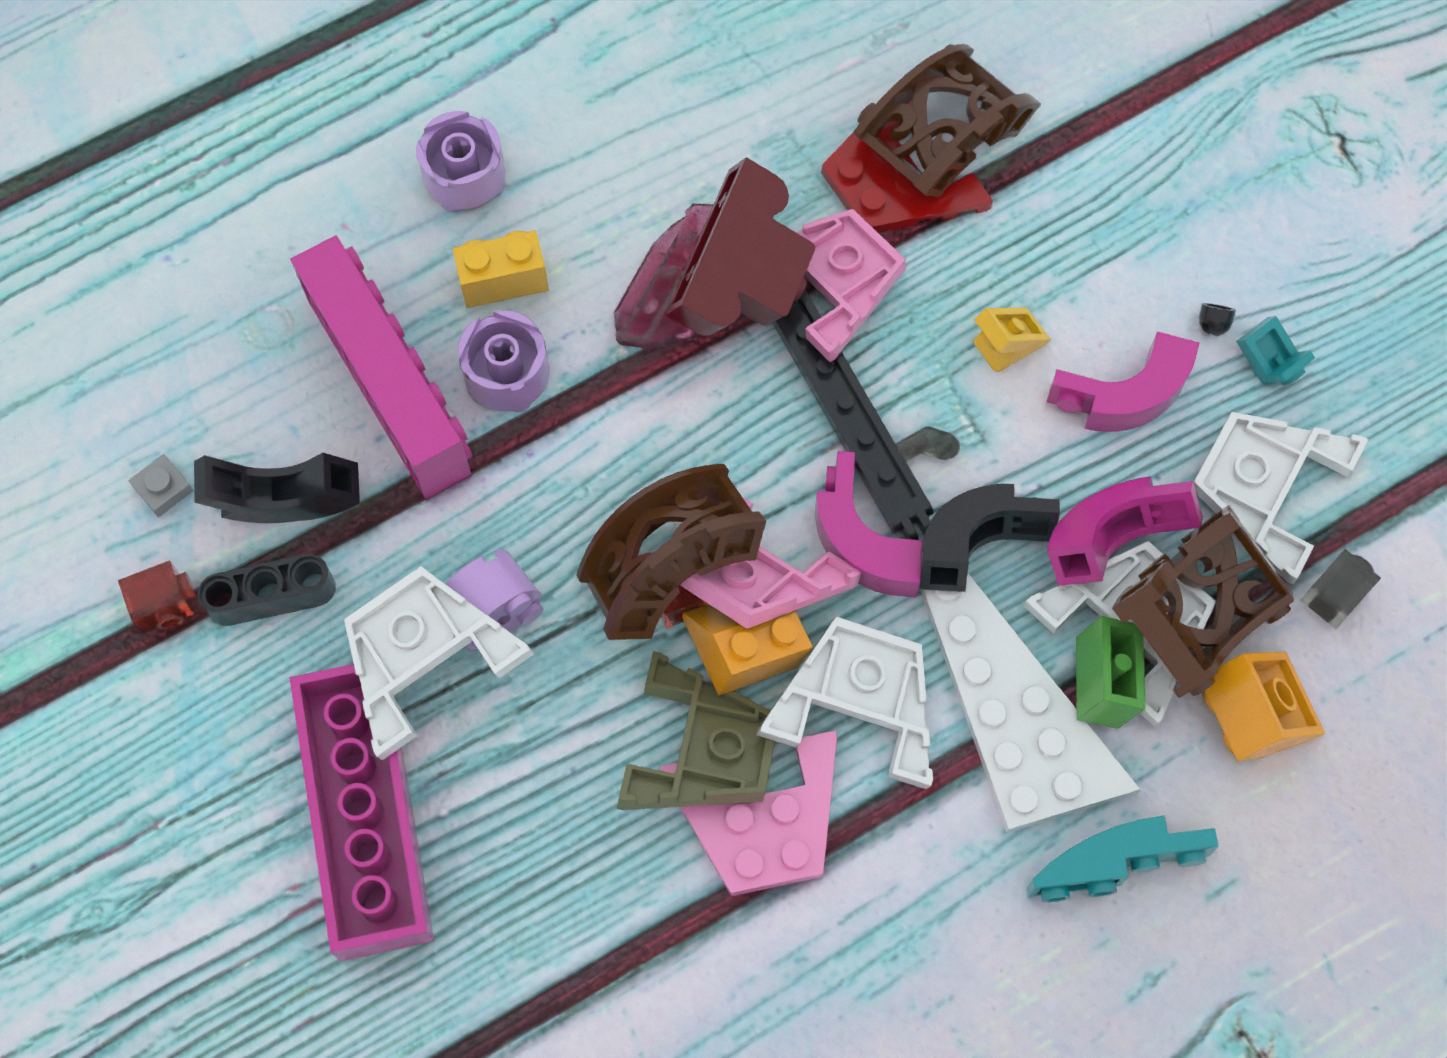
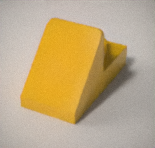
(1008, 335)

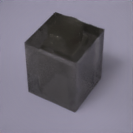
(1341, 588)

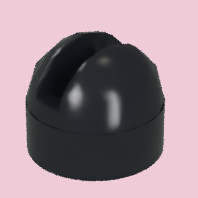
(1216, 318)

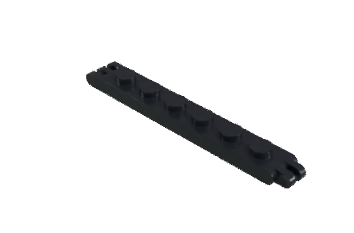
(856, 425)

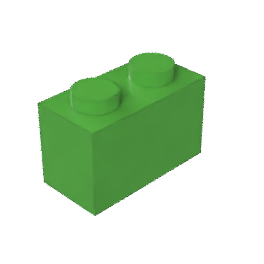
(1110, 673)

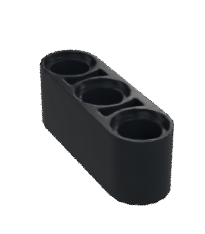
(247, 581)

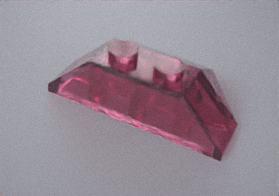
(642, 309)

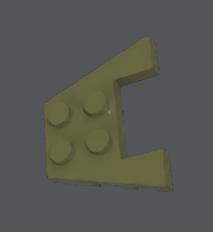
(719, 751)

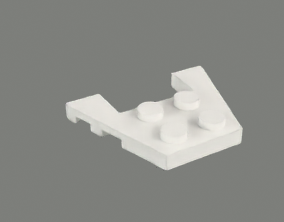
(1254, 470)
(1060, 603)
(408, 635)
(866, 678)

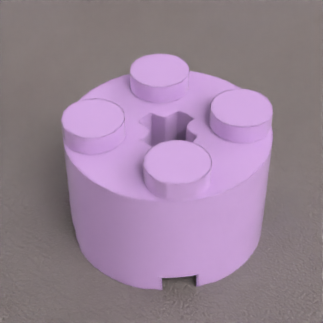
(461, 161)
(504, 361)
(499, 591)

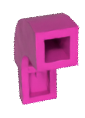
(1134, 400)
(1112, 518)
(886, 563)

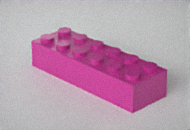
(384, 366)
(358, 822)

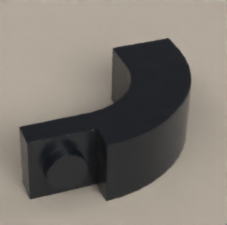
(277, 495)
(975, 520)

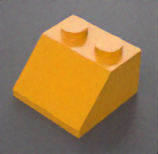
(743, 655)
(1261, 705)

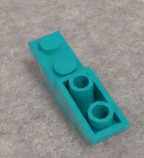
(1102, 859)

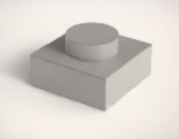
(161, 485)

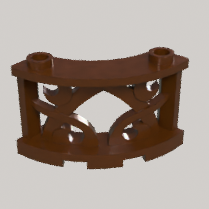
(943, 161)
(713, 533)
(1180, 644)

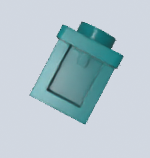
(1273, 353)

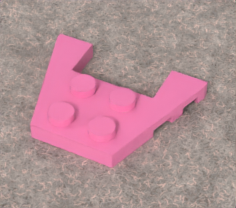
(852, 271)
(770, 587)
(774, 839)

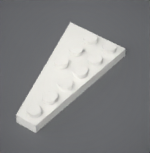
(1021, 721)

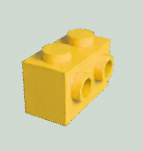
(500, 268)

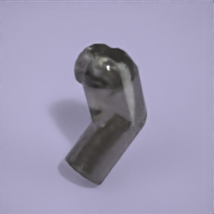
(929, 442)

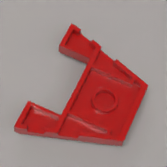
(888, 197)

